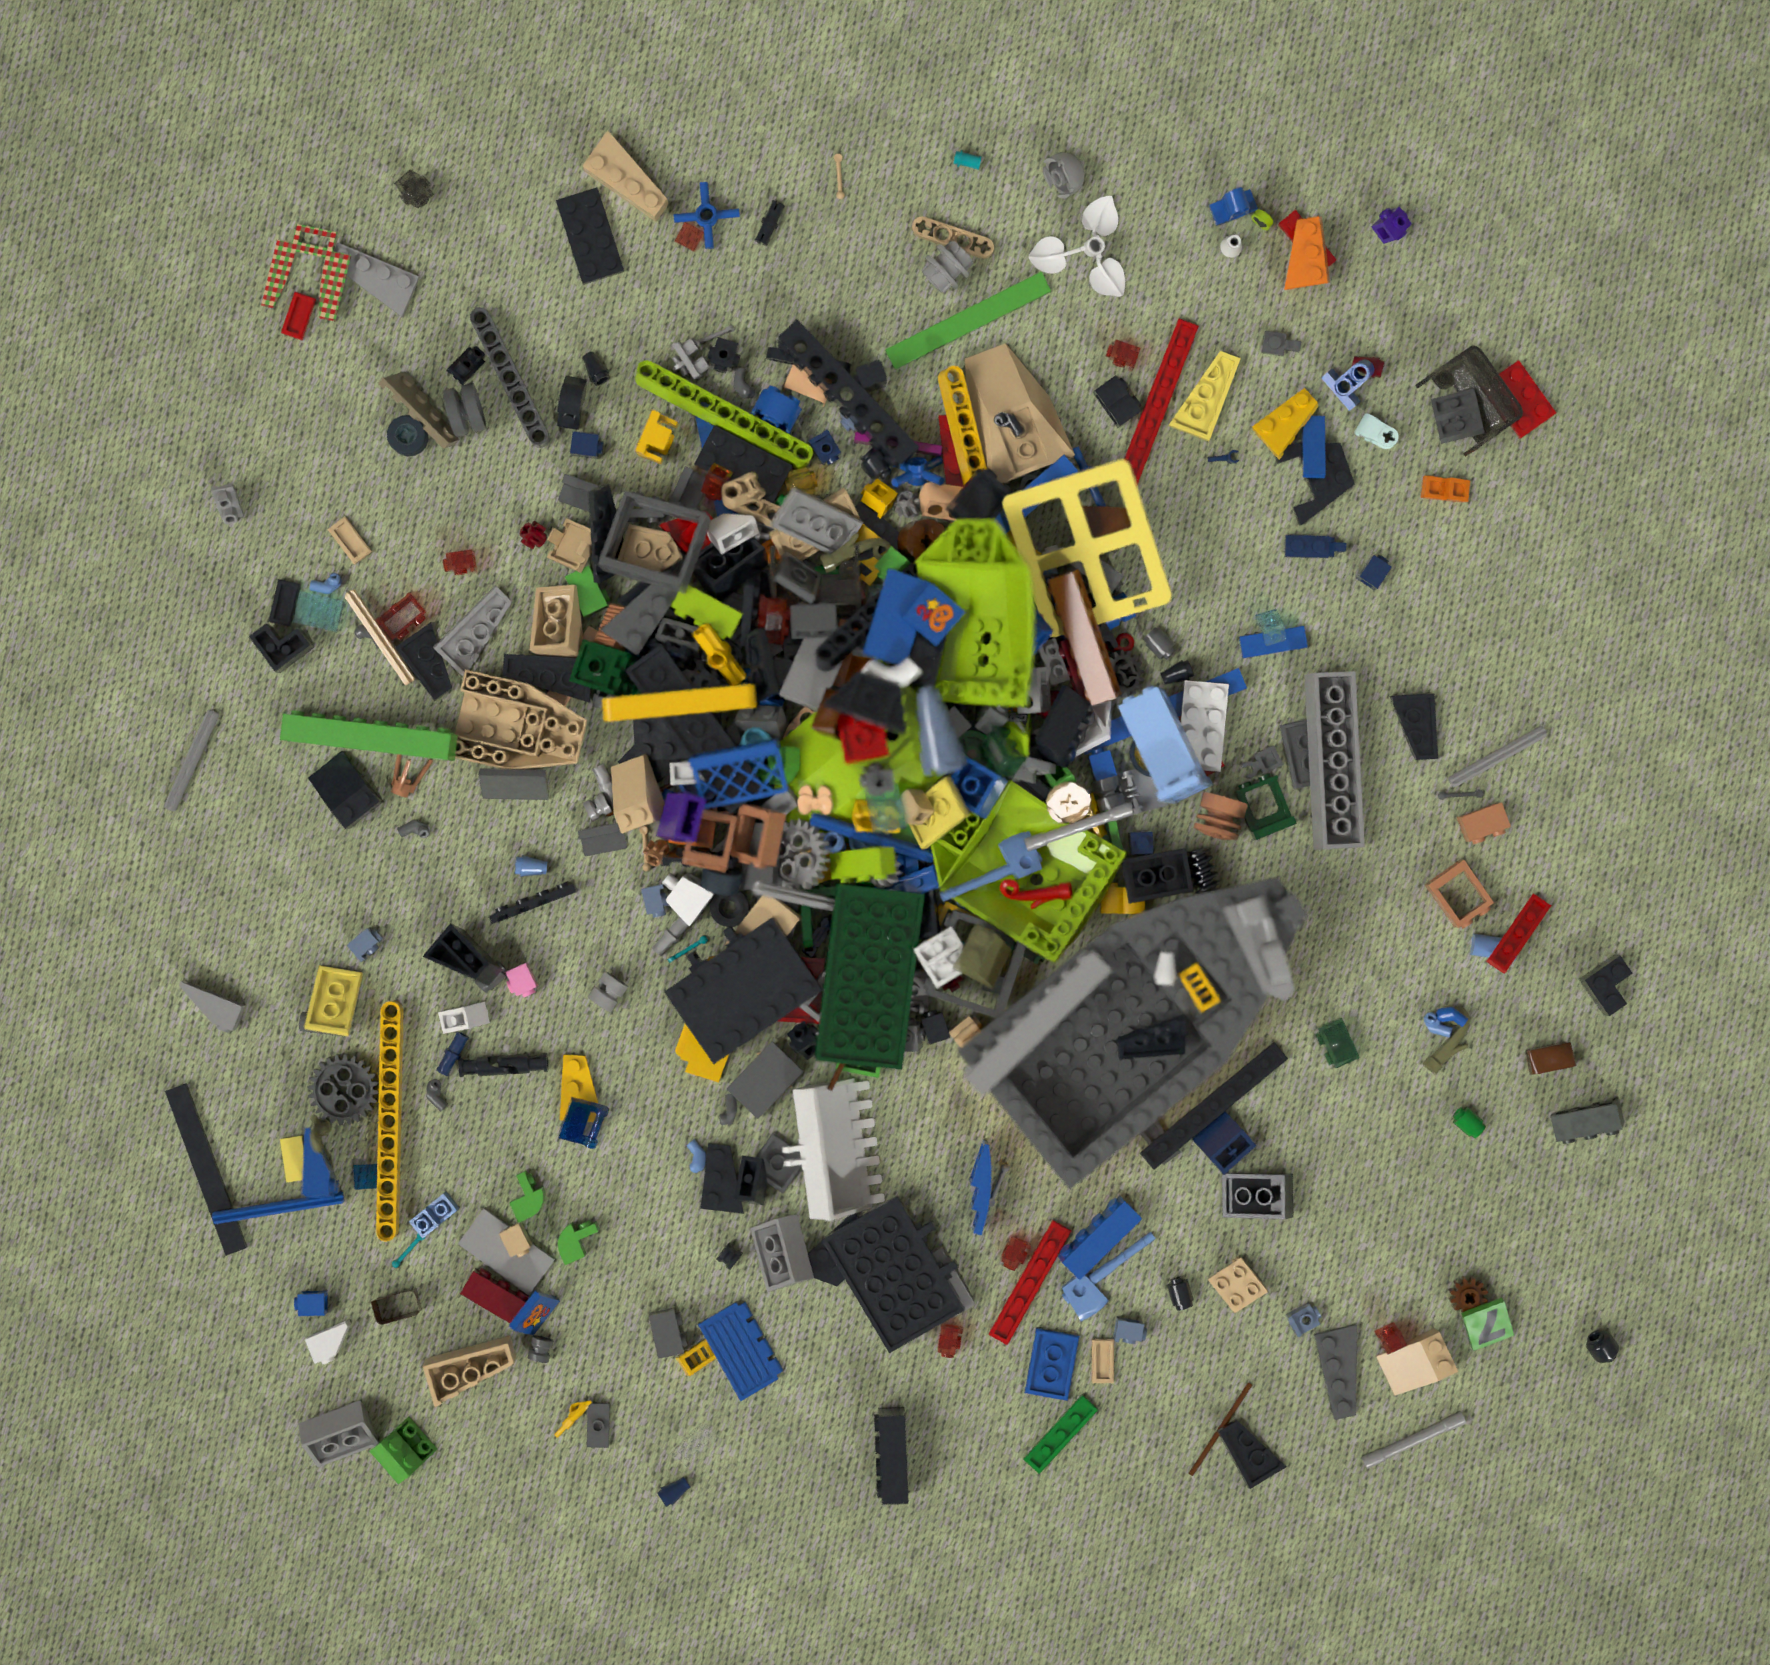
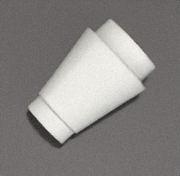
(1230, 250)
(1165, 969)

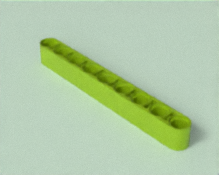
(718, 405)

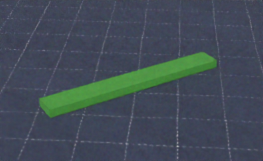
(968, 320)

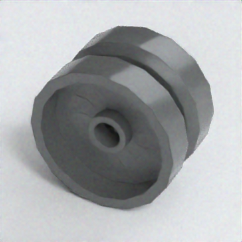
(460, 410)

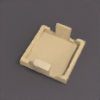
(571, 546)

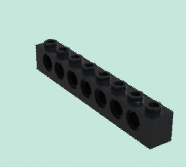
(797, 334)

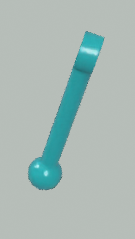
(703, 940)
(396, 1263)

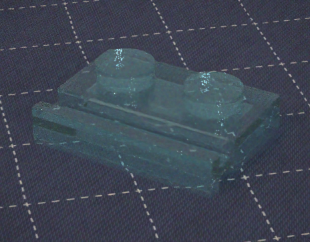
(318, 611)
(886, 811)

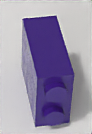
(681, 817)

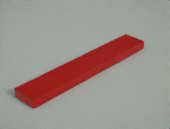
(1029, 1282)

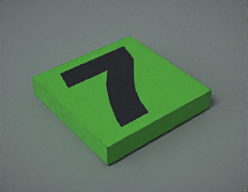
(1487, 1324)

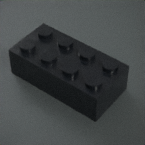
(893, 1455)

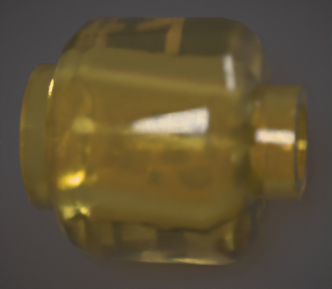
(803, 480)

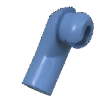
(328, 585)
(699, 1156)

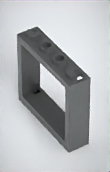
(642, 574)
(951, 921)

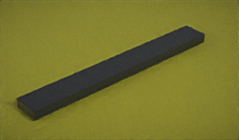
(1213, 1106)
(204, 1165)

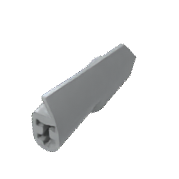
(1260, 944)

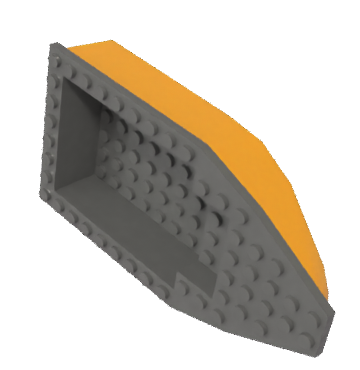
(1072, 1087)

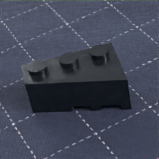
(464, 955)

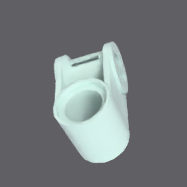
(1373, 429)

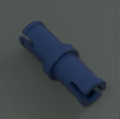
(452, 1053)

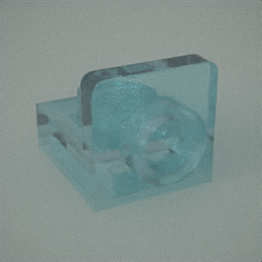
(1271, 627)

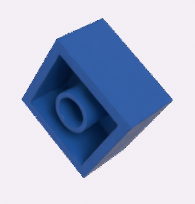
(978, 787)

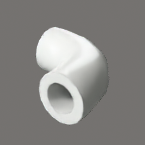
(900, 675)

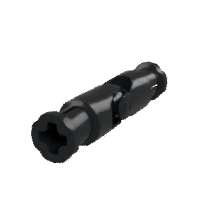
(520, 1065)

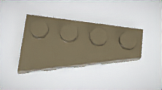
(419, 407)

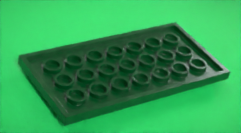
(869, 977)

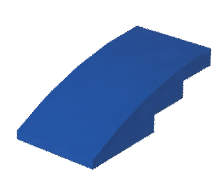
(981, 1180)

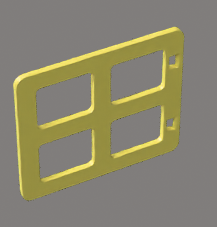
(1086, 546)

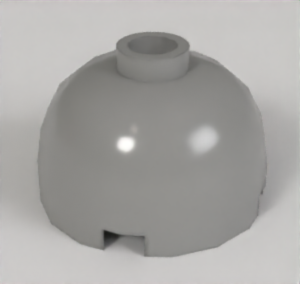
(1064, 169)

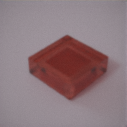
(689, 236)

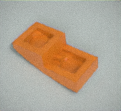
(1445, 489)

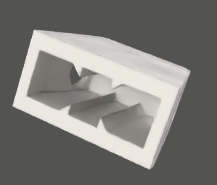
(687, 896)

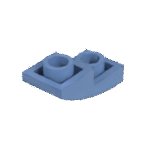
(434, 1215)

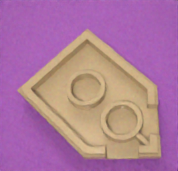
(649, 548)

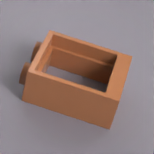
(770, 836)
(709, 861)
(1444, 877)

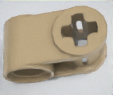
(746, 488)

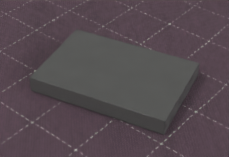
(1296, 750)
(514, 784)
(754, 874)
(765, 1080)

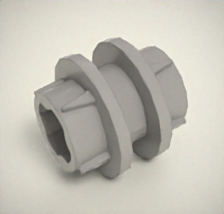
(947, 266)

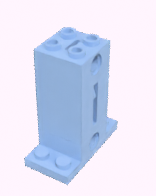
(1164, 745)

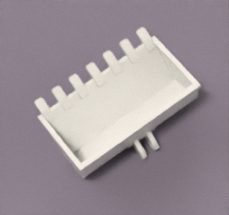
(834, 1149)

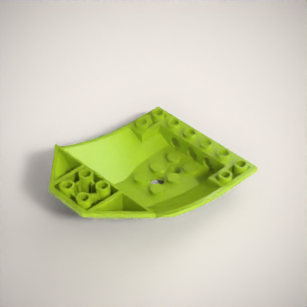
(994, 587)
(824, 764)
(1082, 859)

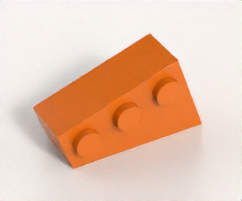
(1308, 255)

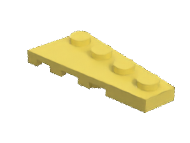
(1204, 404)

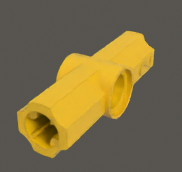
(713, 646)

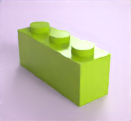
(707, 610)
(862, 864)

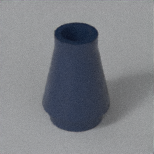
(672, 1492)

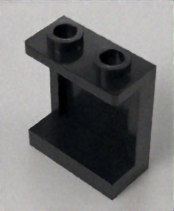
(980, 497)

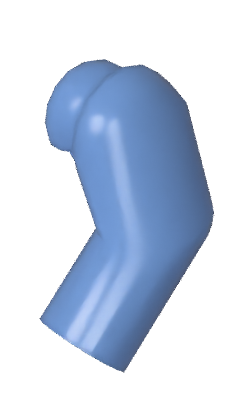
(1436, 1026)

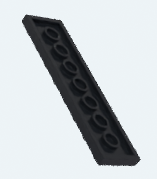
(693, 732)

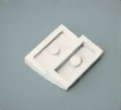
(939, 956)

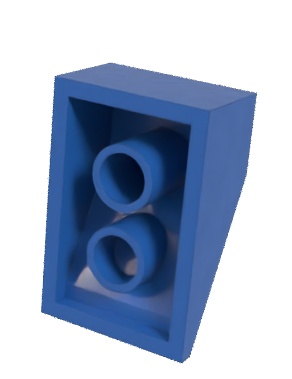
(318, 1175)

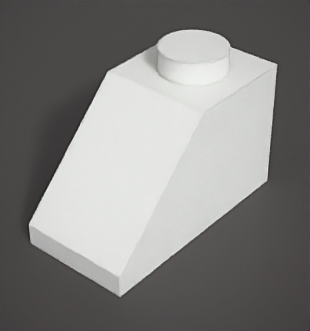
(731, 530)
(464, 1017)
(327, 1343)

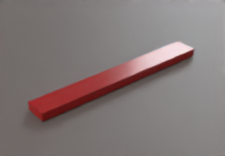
(1160, 396)

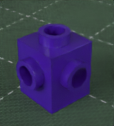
(1391, 225)

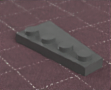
(640, 617)
(1339, 1366)

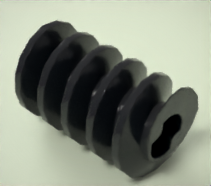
(1203, 870)

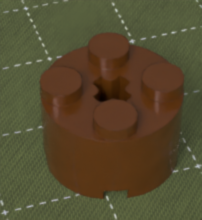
(910, 537)

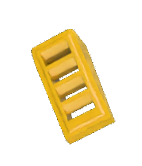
(1192, 992)
(689, 1353)

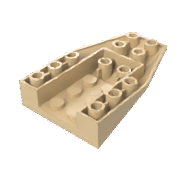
(1003, 384)
(515, 725)

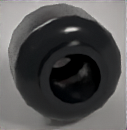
(875, 464)
(1602, 1346)

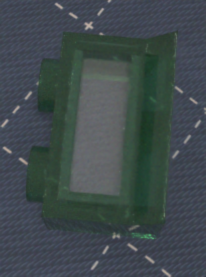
(998, 751)

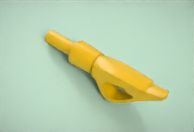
(573, 1416)

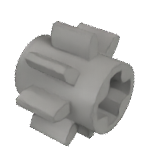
(907, 504)

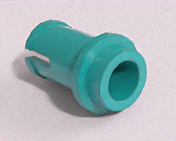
(967, 160)

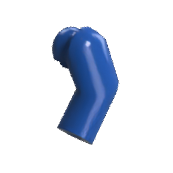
(1451, 1014)

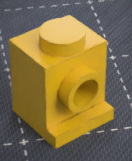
(879, 497)

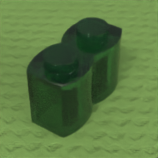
(1337, 1043)

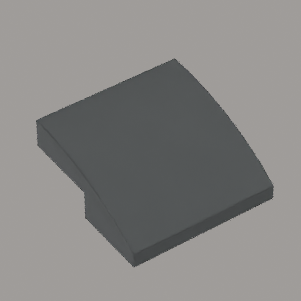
(1457, 416)

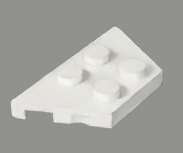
(1100, 729)

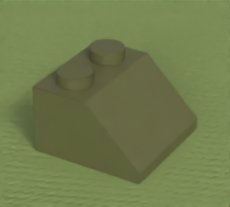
(982, 956)

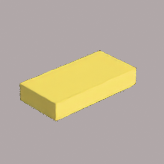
(292, 1155)

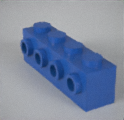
(1099, 1237)

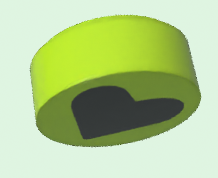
(1262, 219)

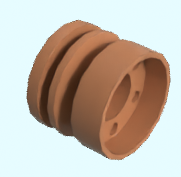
(1220, 816)

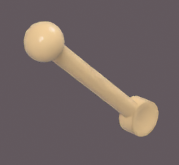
(838, 158)
(644, 830)

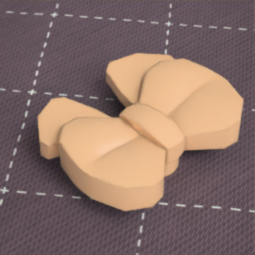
(822, 803)

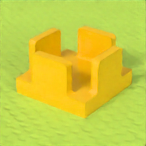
(656, 437)

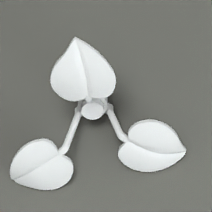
(1101, 218)

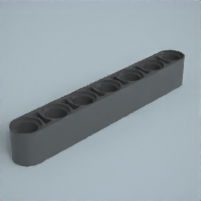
(502, 370)

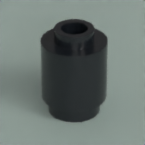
(1180, 1293)

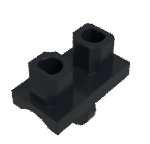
(467, 364)

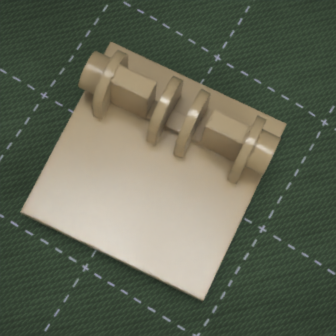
(1238, 1284)

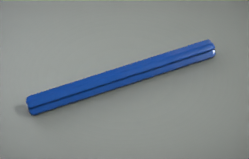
(870, 837)
(274, 1208)

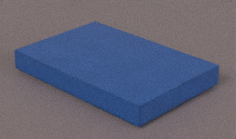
(1051, 1364)

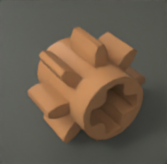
(655, 851)

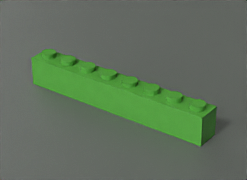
(369, 737)

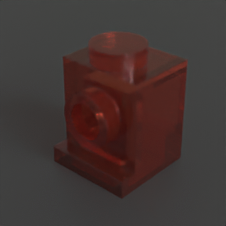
(1123, 354)
(713, 484)
(460, 562)
(1014, 1252)
(1390, 1338)
(949, 1340)

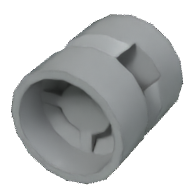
(607, 992)

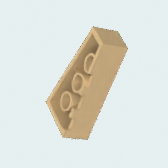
(623, 176)
(466, 1367)

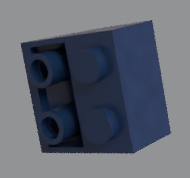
(1224, 1142)

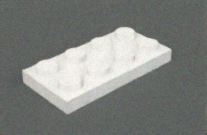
(1204, 720)

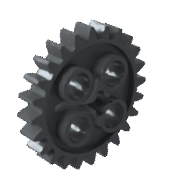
(329, 1102)

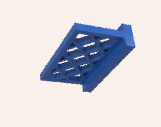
(737, 754)

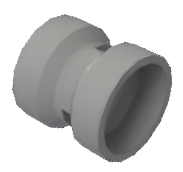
(602, 807)

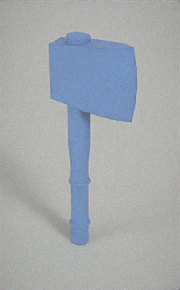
(1019, 863)
(1083, 1293)

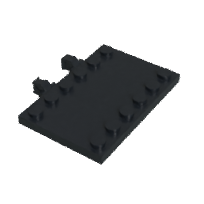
(742, 989)
(895, 1273)

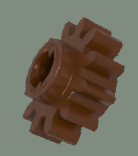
(1473, 1288)

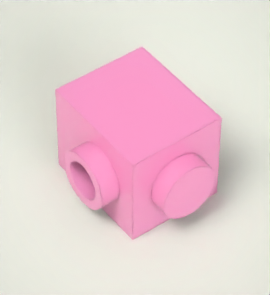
(521, 980)

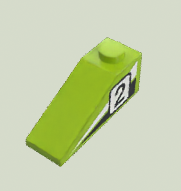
(1021, 730)

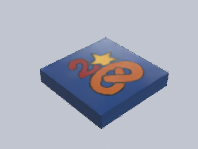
(933, 614)
(534, 1313)

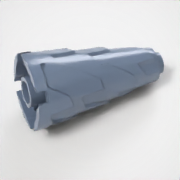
(937, 736)

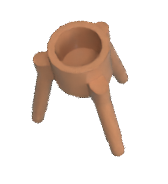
(401, 784)

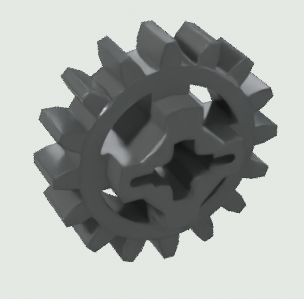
(1126, 672)

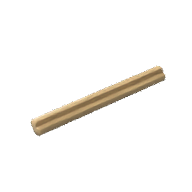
(379, 637)

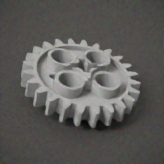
(803, 873)

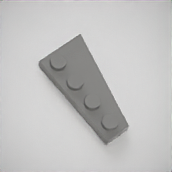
(384, 281)
(467, 638)

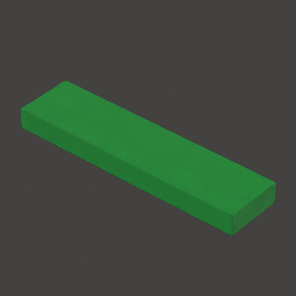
(1060, 1434)

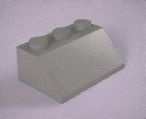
(782, 1253)
(338, 1434)

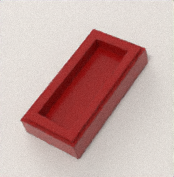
(298, 316)

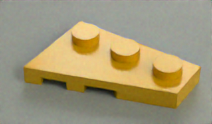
(1282, 424)
(576, 1083)

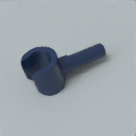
(1227, 457)

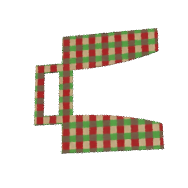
(333, 274)

